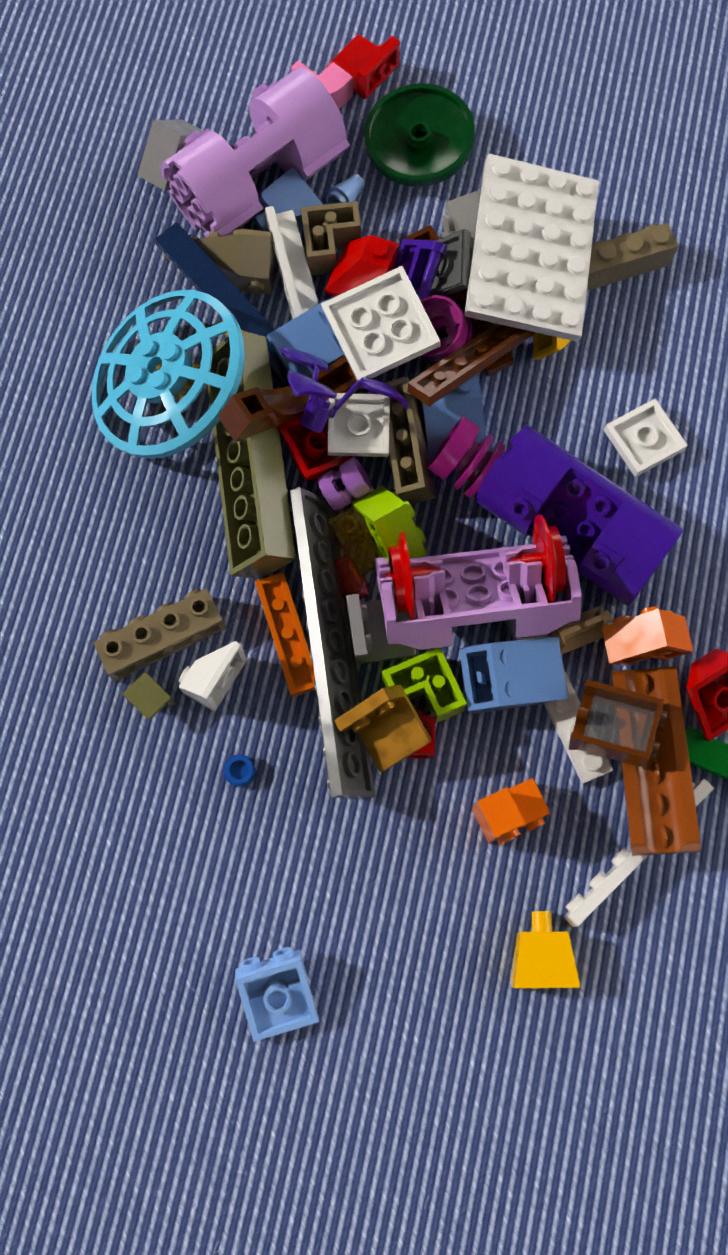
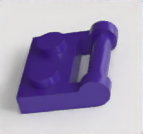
(413, 257)

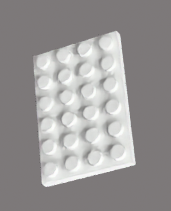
(532, 248)

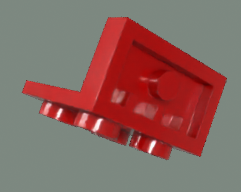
(368, 62)

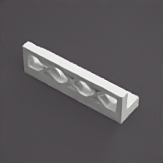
(291, 261)

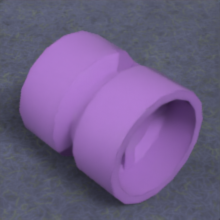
(354, 478)

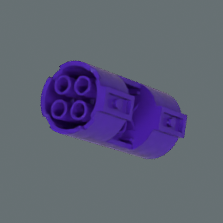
(608, 530)

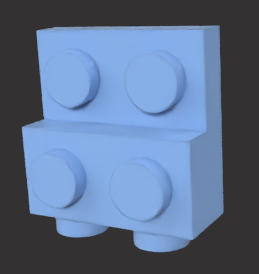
(276, 994)

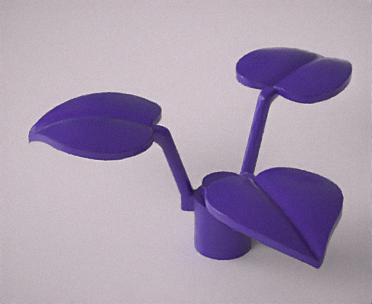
(317, 407)

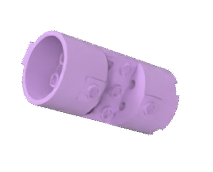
(293, 126)

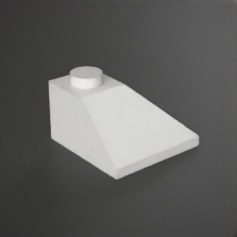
(213, 675)

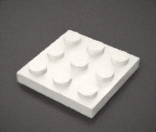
(381, 324)

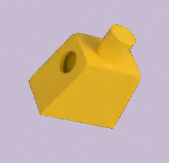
(544, 957)

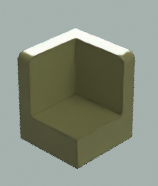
(147, 696)

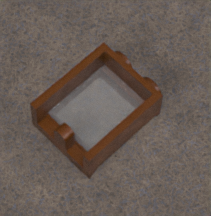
(618, 724)

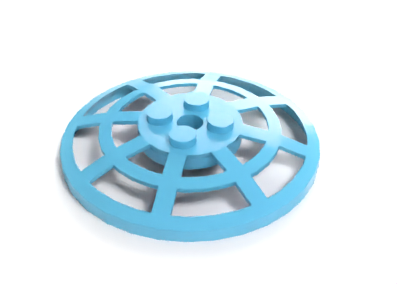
(173, 374)

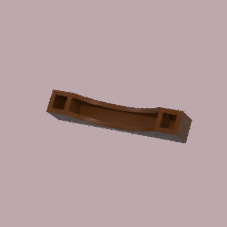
(263, 409)

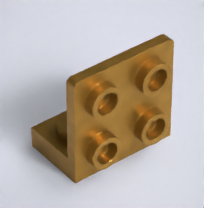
(386, 726)

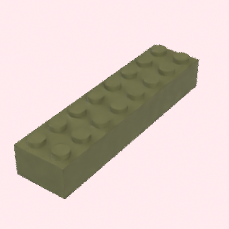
(252, 476)

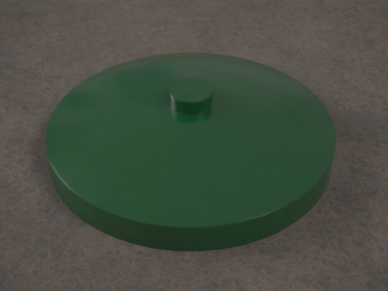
(419, 134)

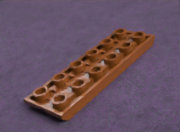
(662, 796)

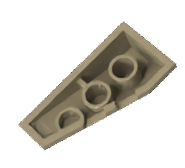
(243, 257)

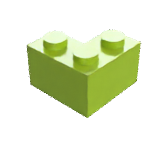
(387, 517)
(431, 677)

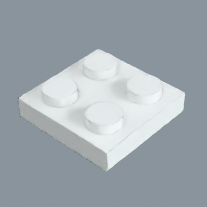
(360, 426)
(645, 437)

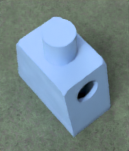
(286, 194)

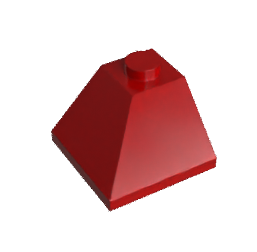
(361, 262)
(709, 692)

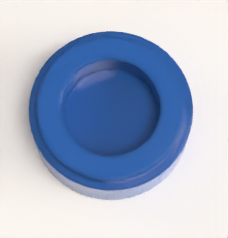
(239, 770)

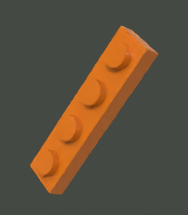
(287, 633)

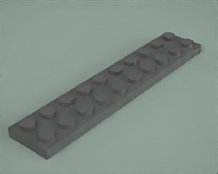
(331, 646)

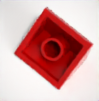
(310, 449)

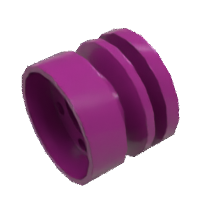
(448, 322)
(465, 456)

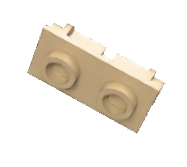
(582, 632)

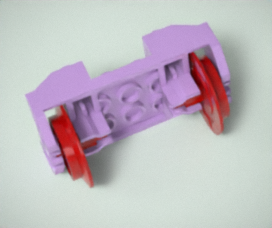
(479, 588)

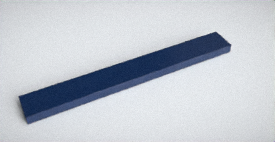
(211, 280)

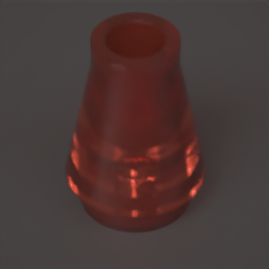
(351, 578)

